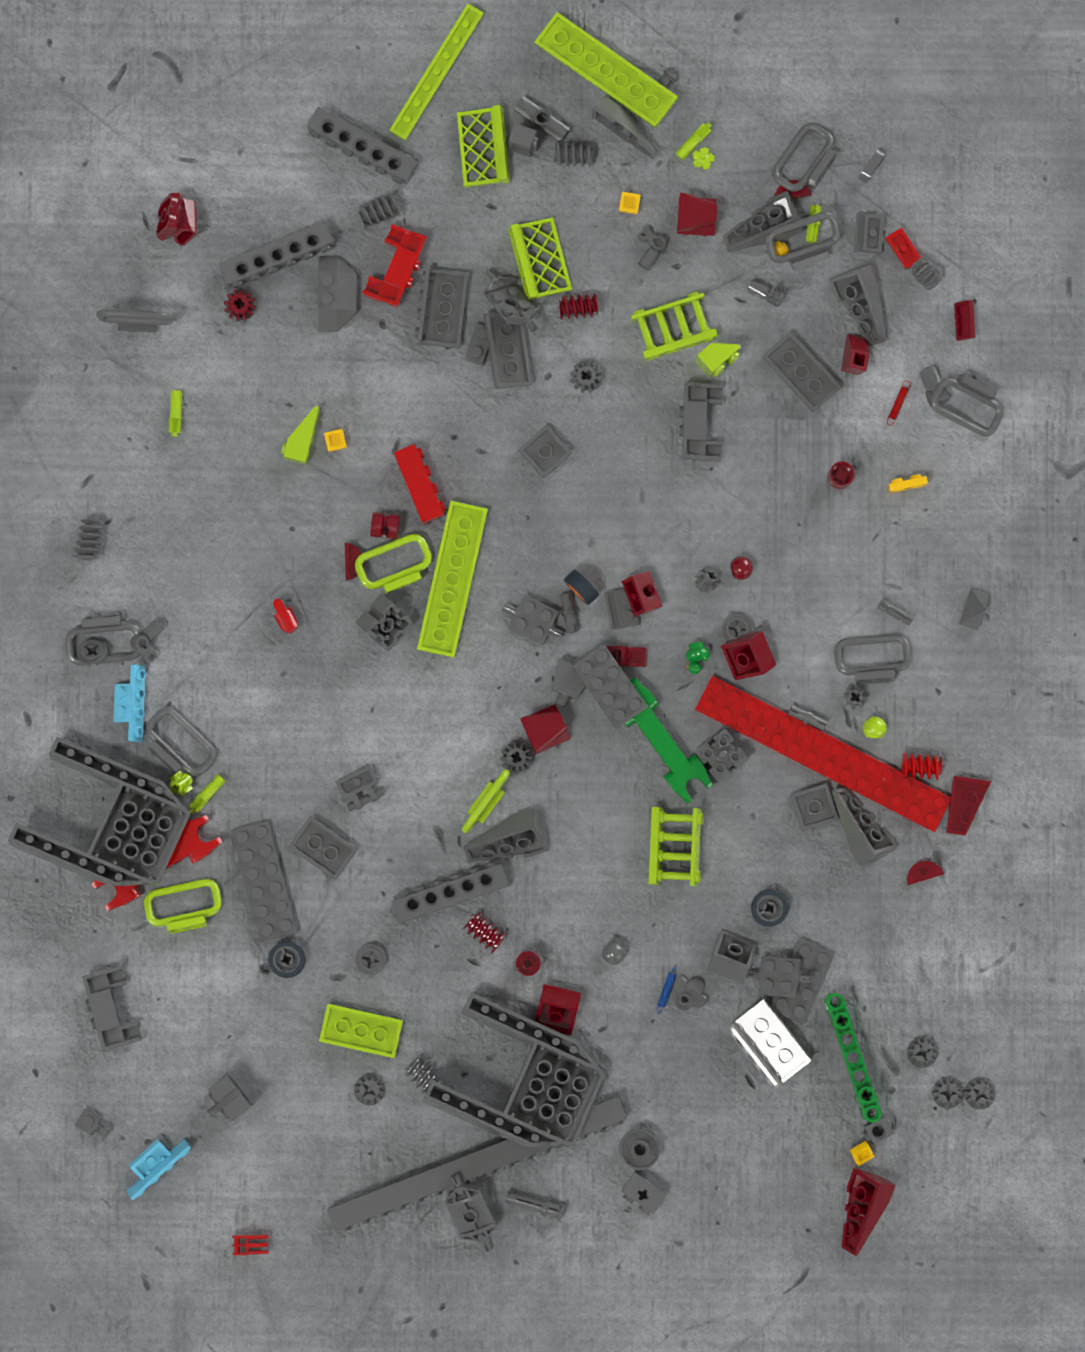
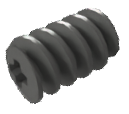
(573, 154)
(378, 210)
(88, 540)
(421, 1074)

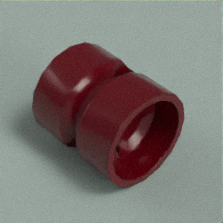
(841, 475)
(384, 525)
(528, 963)

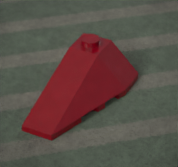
(866, 1203)

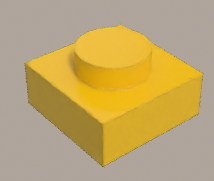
(629, 203)
(335, 440)
(861, 1153)

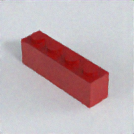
(419, 484)

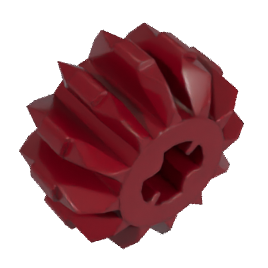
(232, 307)

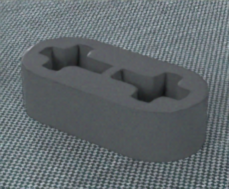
(872, 165)

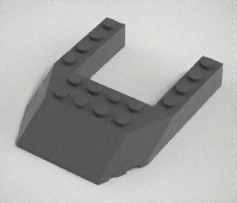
(134, 834)
(550, 1091)

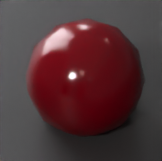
(741, 568)

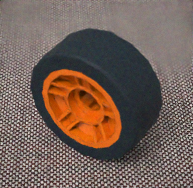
(581, 587)

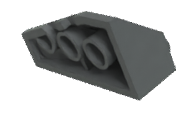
(753, 232)
(861, 297)
(865, 837)

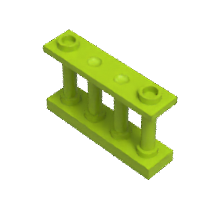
(671, 346)
(659, 836)

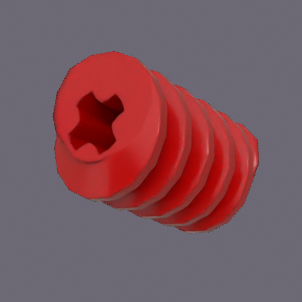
(921, 766)

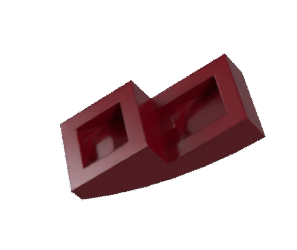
(629, 655)

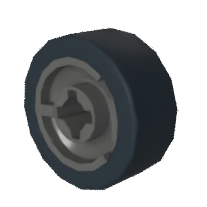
(759, 905)
(296, 963)

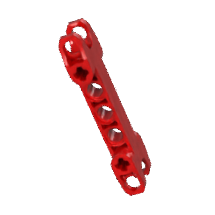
(187, 846)

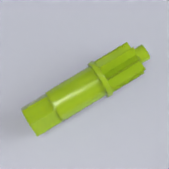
(693, 141)
(175, 413)
(206, 794)

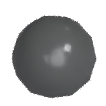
(614, 952)

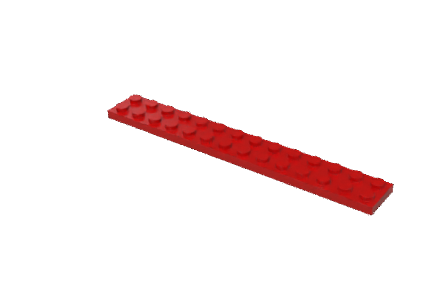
(823, 754)

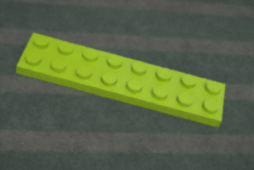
(606, 70)
(452, 579)

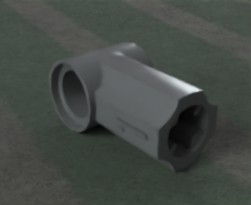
(930, 380)

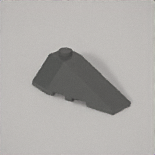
(615, 118)
(515, 836)

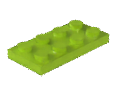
(361, 1031)

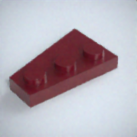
(964, 802)

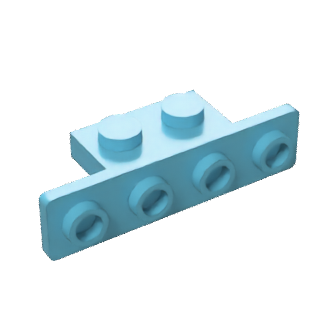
(130, 703)
(153, 1164)

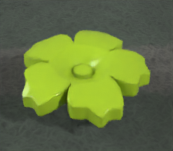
(703, 158)

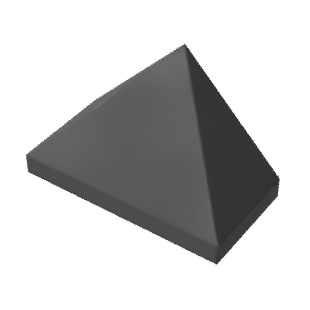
(974, 609)

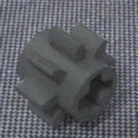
(706, 580)
(849, 696)

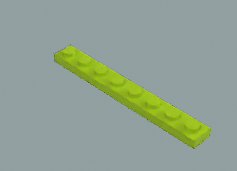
(436, 72)

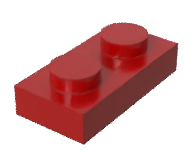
(903, 248)

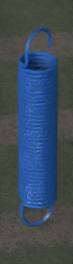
(666, 990)

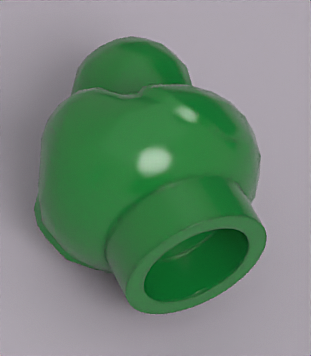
(696, 653)

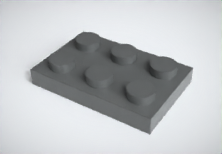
(322, 848)

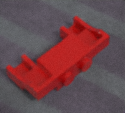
(401, 268)

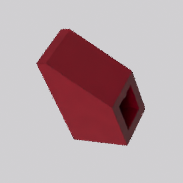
(855, 355)

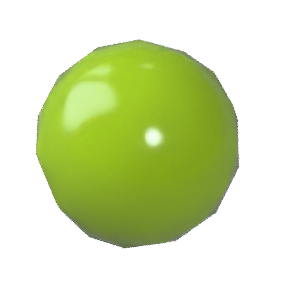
(874, 727)

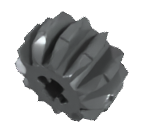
(925, 274)
(586, 383)
(509, 759)

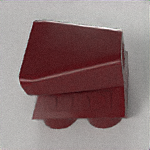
(696, 215)
(177, 219)
(545, 729)

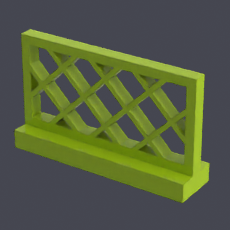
(500, 146)
(523, 259)

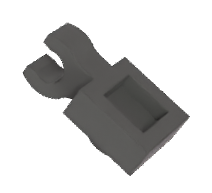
(90, 1122)

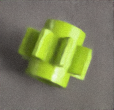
(181, 783)

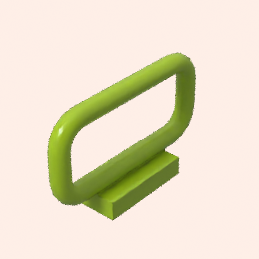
(400, 578)
(486, 802)
(185, 921)

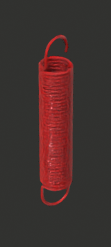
(898, 402)

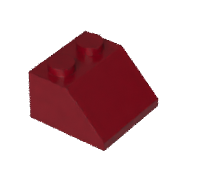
(749, 655)
(558, 1008)

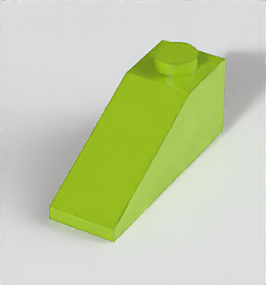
(300, 441)

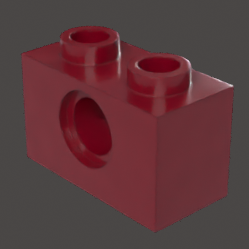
(642, 593)

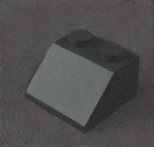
(732, 956)

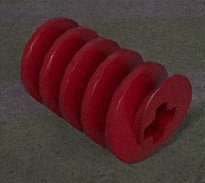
(578, 306)
(484, 932)

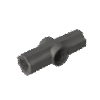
(532, 112)

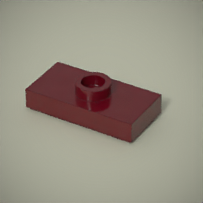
(964, 320)

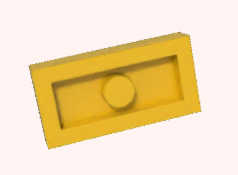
(915, 482)

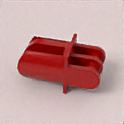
(285, 617)
(248, 1245)

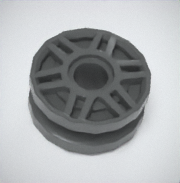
(651, 1152)

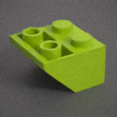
(716, 356)

